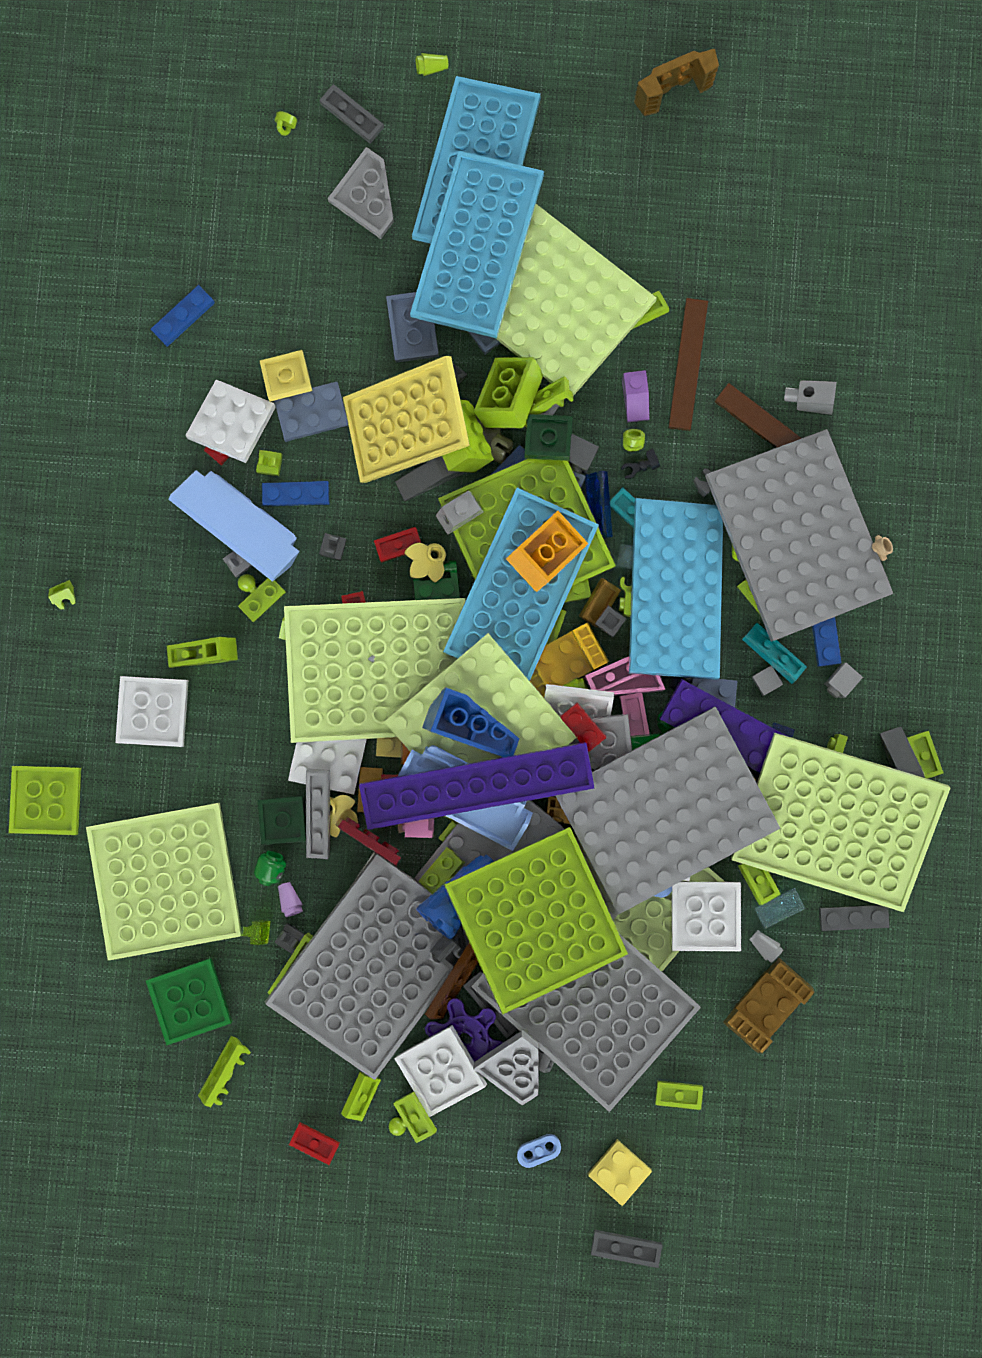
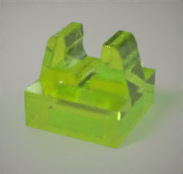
(258, 932)

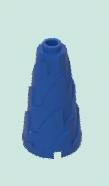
(438, 906)

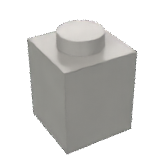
(842, 681)

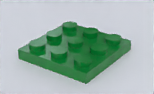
(189, 1001)

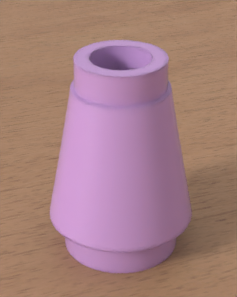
(289, 900)

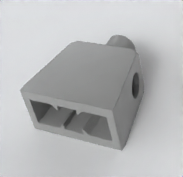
(821, 398)
(459, 512)

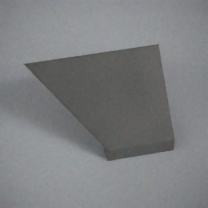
(449, 950)

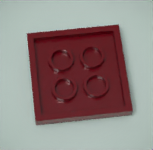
(368, 839)

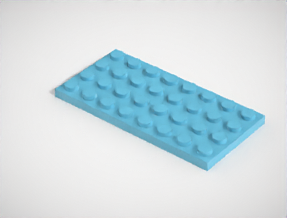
(479, 121)
(477, 244)
(676, 589)
(502, 598)

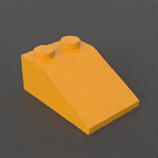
(547, 551)

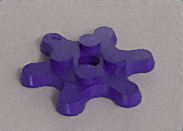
(475, 1026)

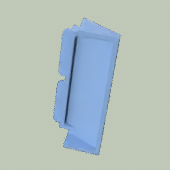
(237, 522)
(500, 823)

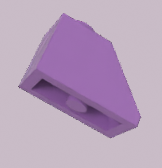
(636, 396)

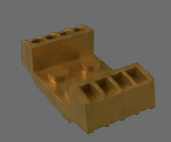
(680, 71)
(768, 1005)

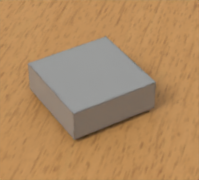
(767, 680)

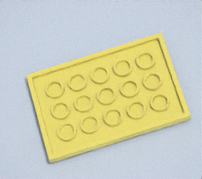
(406, 420)

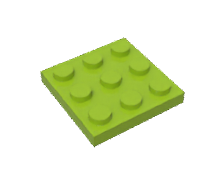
(45, 800)

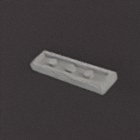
(317, 813)

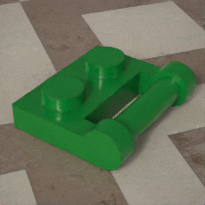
(442, 589)

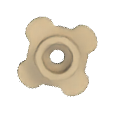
(882, 546)

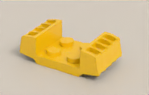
(568, 658)

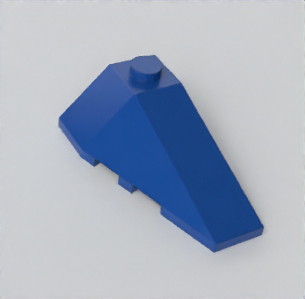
(463, 720)

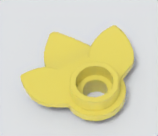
(423, 563)
(341, 808)

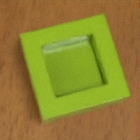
(269, 463)
(61, 592)

